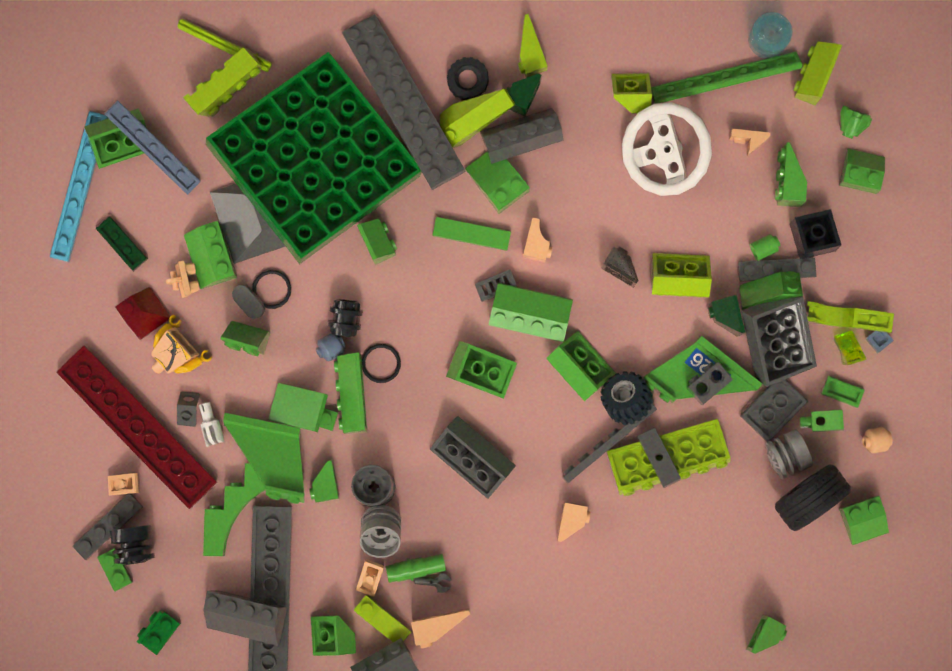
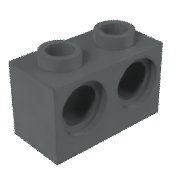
(712, 386)

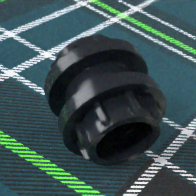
(345, 317)

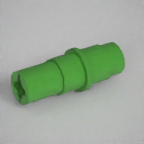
(415, 568)

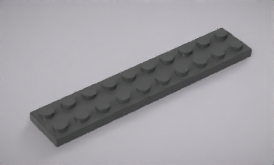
(403, 102)
(271, 580)

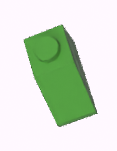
(325, 484)

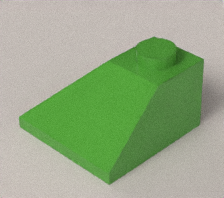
(767, 634)
(331, 636)

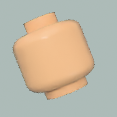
(877, 440)

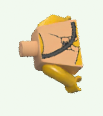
(173, 351)

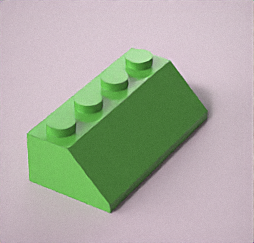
(530, 312)
(351, 393)

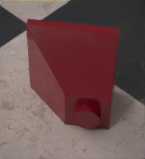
(143, 312)

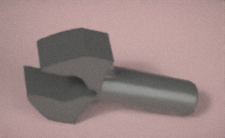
(434, 582)

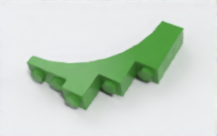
(219, 522)

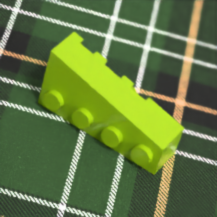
(224, 83)

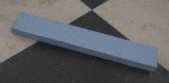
(152, 147)

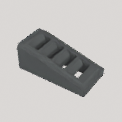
(508, 273)

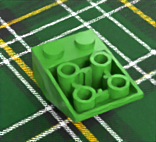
(792, 182)
(247, 337)

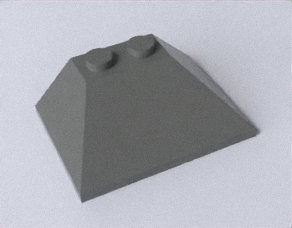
(243, 225)

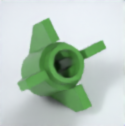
(853, 122)

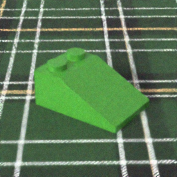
(497, 181)
(771, 288)
(481, 369)

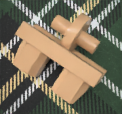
(182, 270)

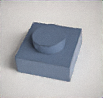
(879, 340)

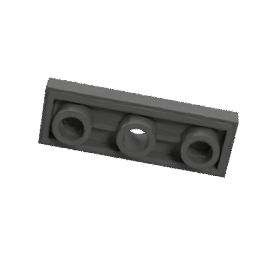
(654, 447)

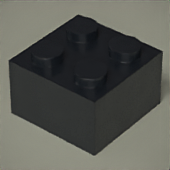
(815, 234)

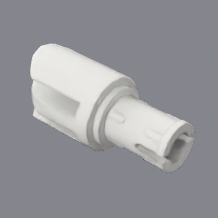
(210, 426)

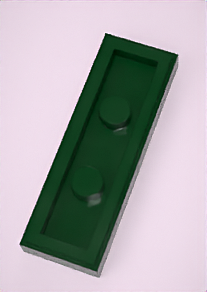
(121, 243)

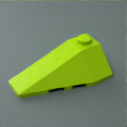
(469, 117)

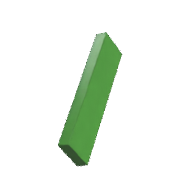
(471, 233)

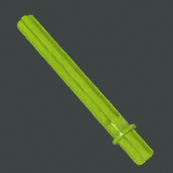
(217, 41)

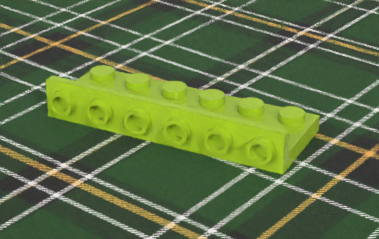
(690, 450)

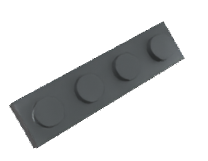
(758, 269)
(113, 520)

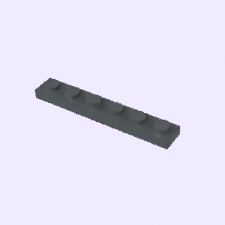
(600, 448)

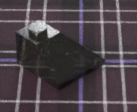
(620, 266)

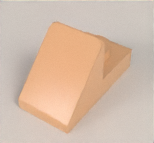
(754, 138)
(123, 484)
(370, 578)

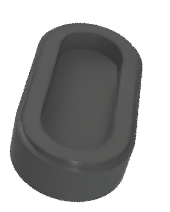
(248, 301)

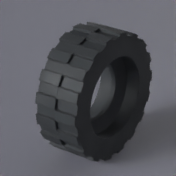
(467, 64)

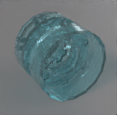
(765, 45)

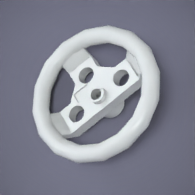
(634, 158)

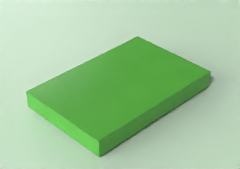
(298, 407)

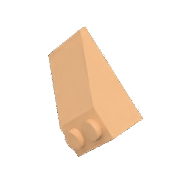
(434, 627)

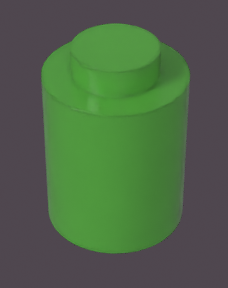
(765, 247)

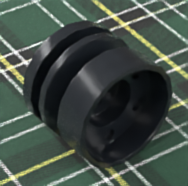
(132, 544)

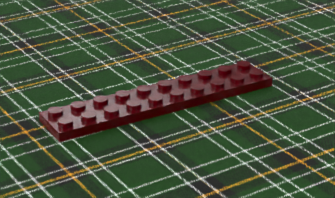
(137, 427)

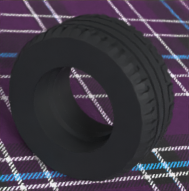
(812, 497)

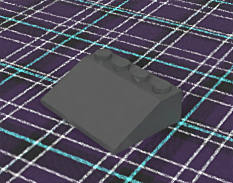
(779, 339)

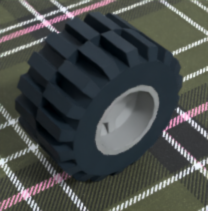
(626, 397)

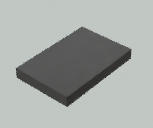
(773, 409)

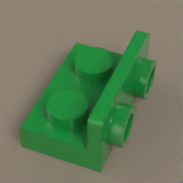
(158, 631)

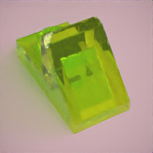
(849, 348)

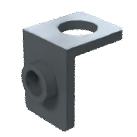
(187, 409)

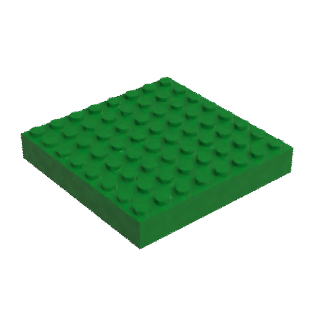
(313, 157)

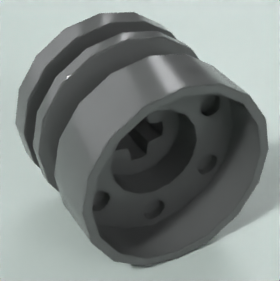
(365, 478)

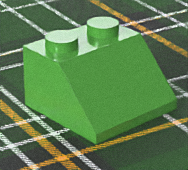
(863, 171)
(376, 240)
(865, 520)

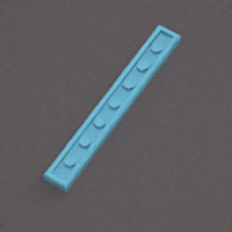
(75, 196)

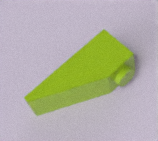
(531, 54)
(381, 619)

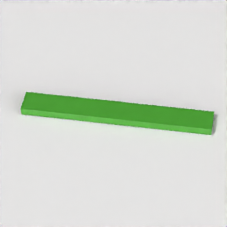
(726, 77)

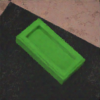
(843, 391)

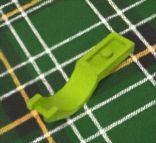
(850, 317)

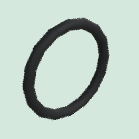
(286, 280)
(397, 368)

